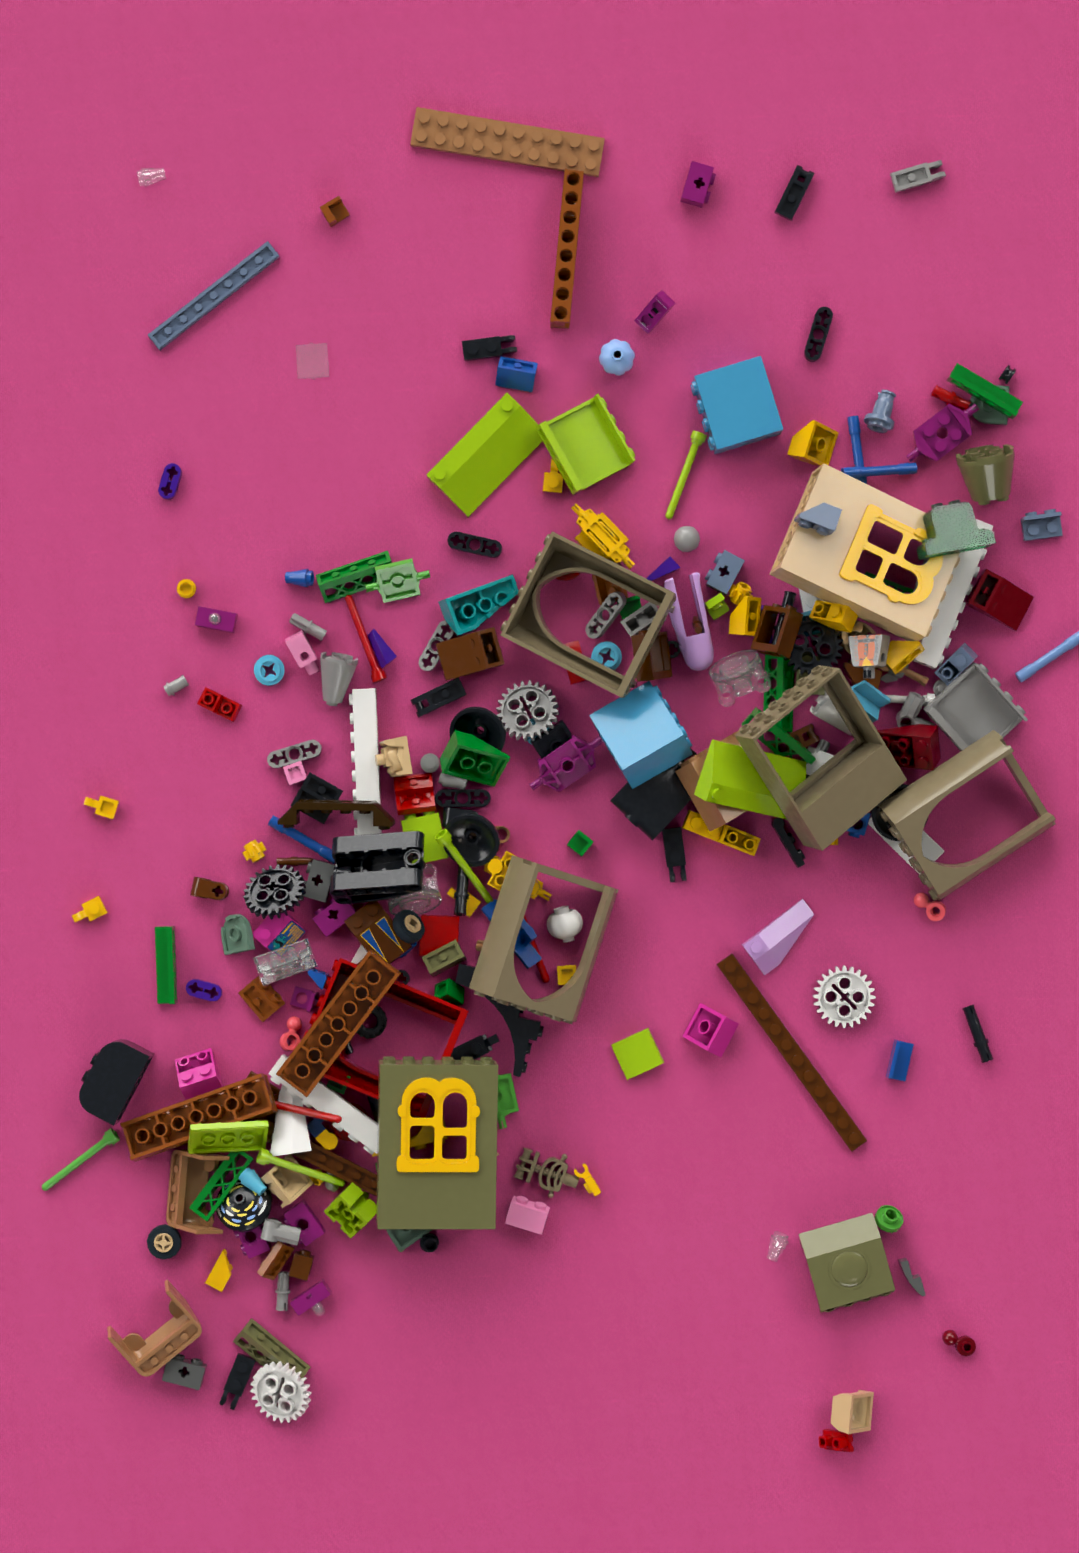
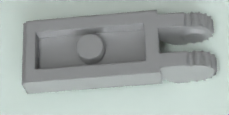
(915, 176)

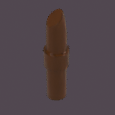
(697, 625)
(294, 861)

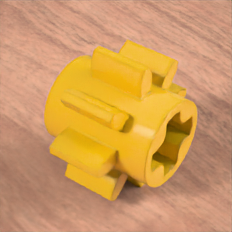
(739, 591)
(254, 851)

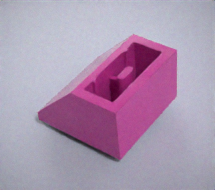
(198, 1073)

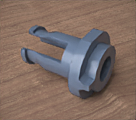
(880, 418)

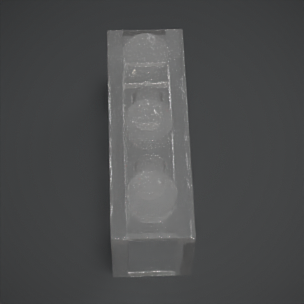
(285, 962)

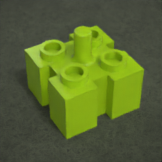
(351, 1209)

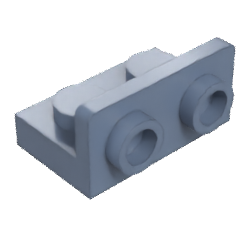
(1041, 525)

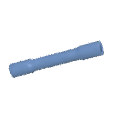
(1032, 668)

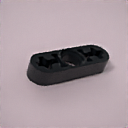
(809, 346)
(490, 542)
(448, 802)

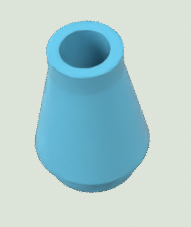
(252, 1181)

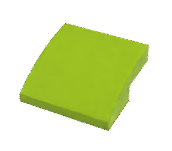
(637, 1053)

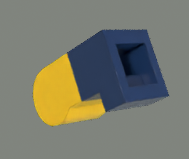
(323, 1136)

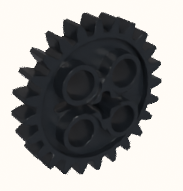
(828, 640)
(274, 891)

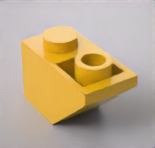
(834, 615)

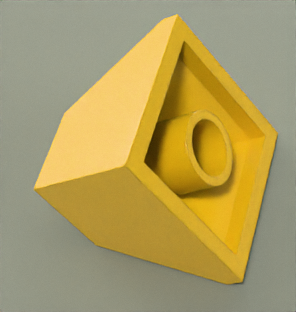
(813, 444)

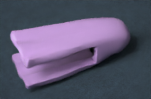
(698, 648)

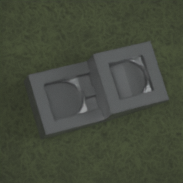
(914, 1280)

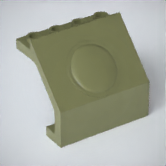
(847, 1262)

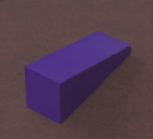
(665, 568)
(381, 649)

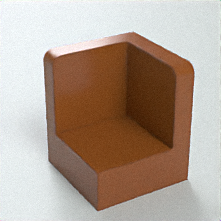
(334, 211)

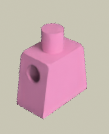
(297, 644)

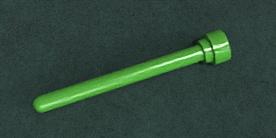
(109, 1138)

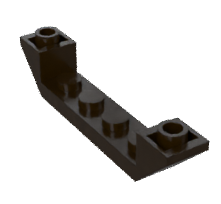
(380, 816)

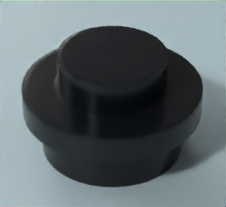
(429, 1242)

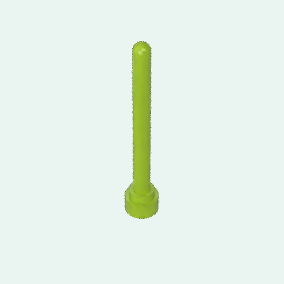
(697, 439)
(444, 838)
(265, 1157)

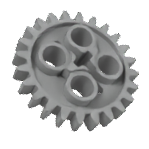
(543, 703)

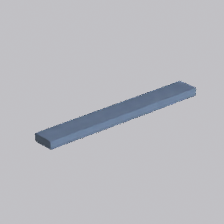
(213, 295)

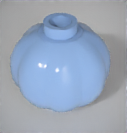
(616, 365)

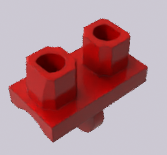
(836, 1440)

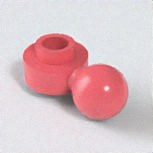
(921, 900)
(293, 1024)

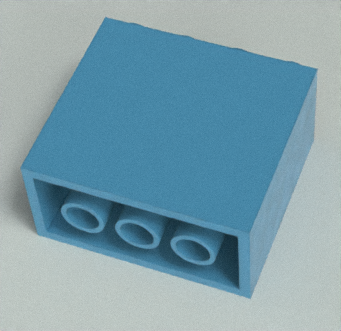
(736, 405)
(642, 734)

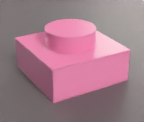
(295, 772)

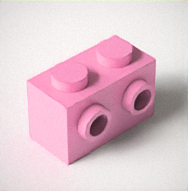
(527, 1214)

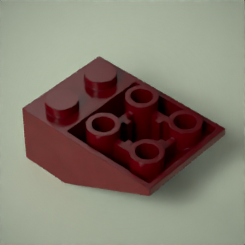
(999, 599)
(913, 745)

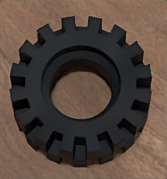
(378, 1029)

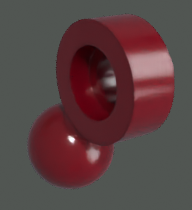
(950, 1338)

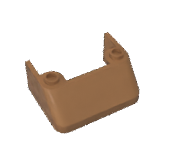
(186, 1181)
(165, 1343)

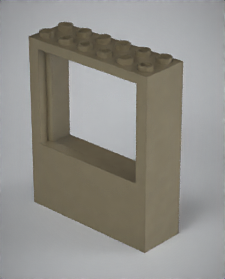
(842, 787)

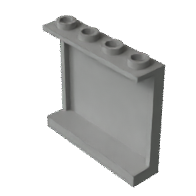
(974, 707)

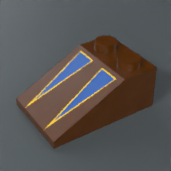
(375, 931)

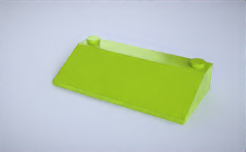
(486, 455)
(733, 781)

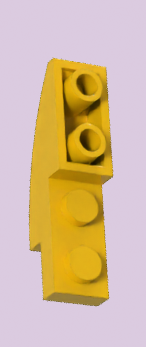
(724, 834)

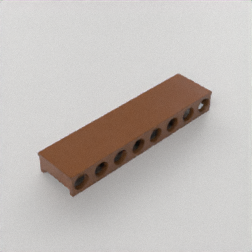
(566, 249)
(338, 1023)
(171, 1125)

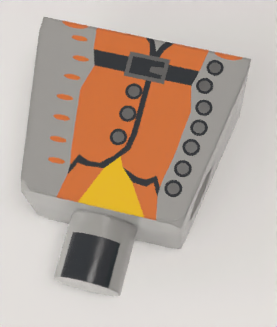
(869, 652)

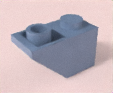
(821, 518)
(956, 664)

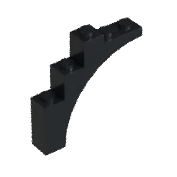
(520, 1027)

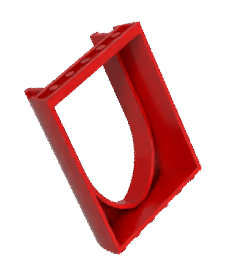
(365, 1080)

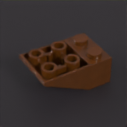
(470, 653)

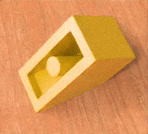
(745, 617)
(902, 653)

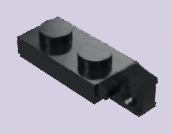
(475, 1047)

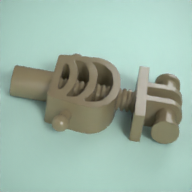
(564, 1178)

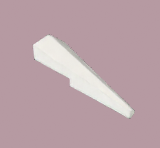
(290, 1128)

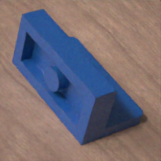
(516, 374)
(899, 1060)

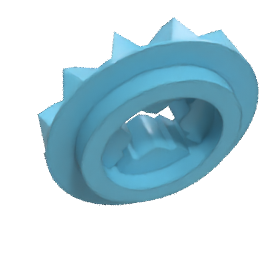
(604, 647)
(260, 671)

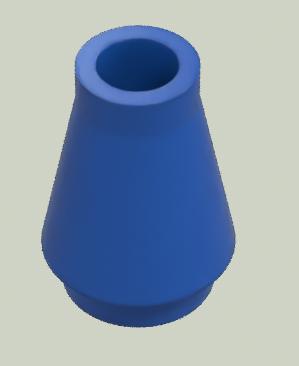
(301, 577)

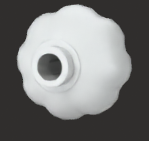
(564, 923)

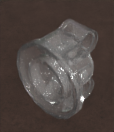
(739, 676)
(422, 900)

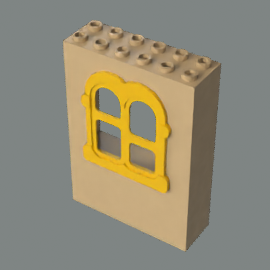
(828, 563)

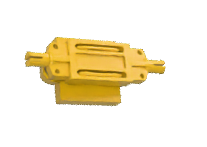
(602, 536)
(498, 867)

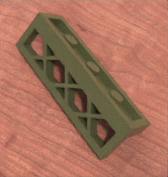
(272, 1348)

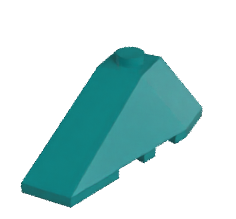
(473, 607)

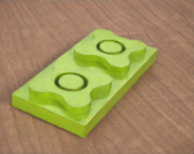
(227, 1137)

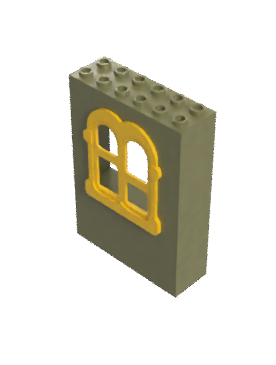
(437, 1190)

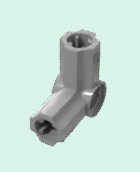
(911, 710)
(276, 1231)

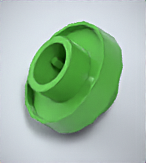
(889, 1218)

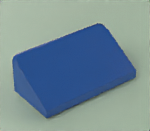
(319, 977)

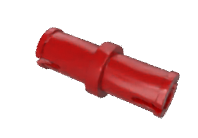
(950, 398)

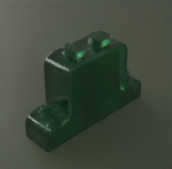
(952, 531)

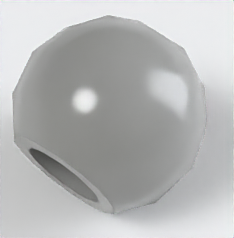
(686, 539)

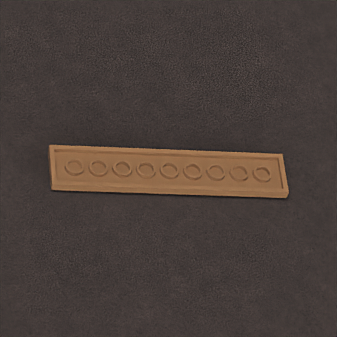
(506, 141)

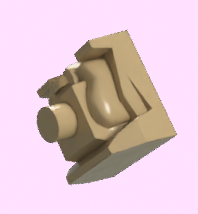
(395, 757)
(286, 1183)
(852, 1411)

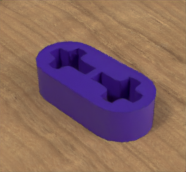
(166, 479)
(202, 994)

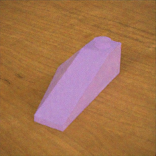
(775, 940)

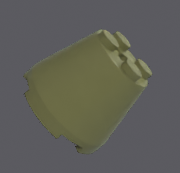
(987, 472)

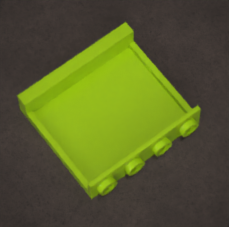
(586, 444)

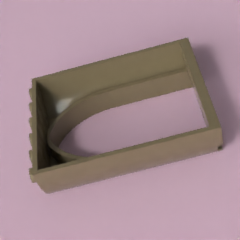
(529, 628)
(912, 805)
(495, 966)

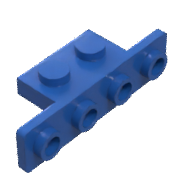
(526, 935)

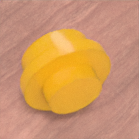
(186, 588)

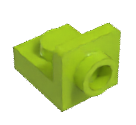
(716, 606)

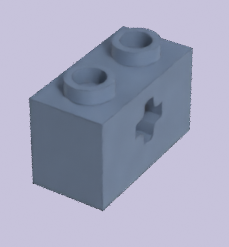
(733, 566)

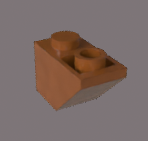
(856, 674)

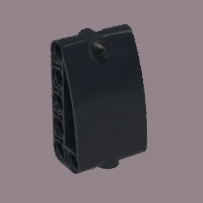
(654, 801)
(377, 866)

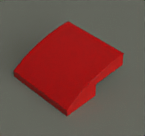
(414, 794)
(438, 932)

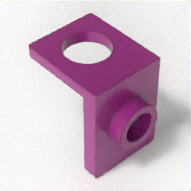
(311, 999)

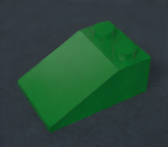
(473, 759)

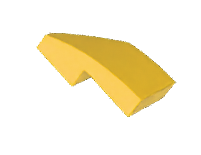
(220, 1273)

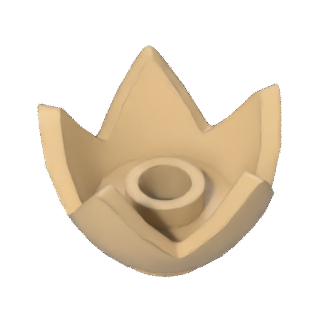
(859, 629)

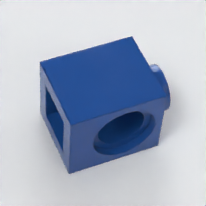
(857, 832)

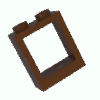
(787, 633)
(658, 661)

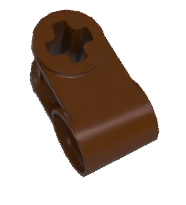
(206, 889)

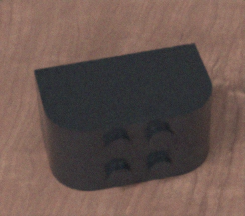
(113, 1079)

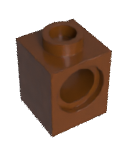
(301, 1264)

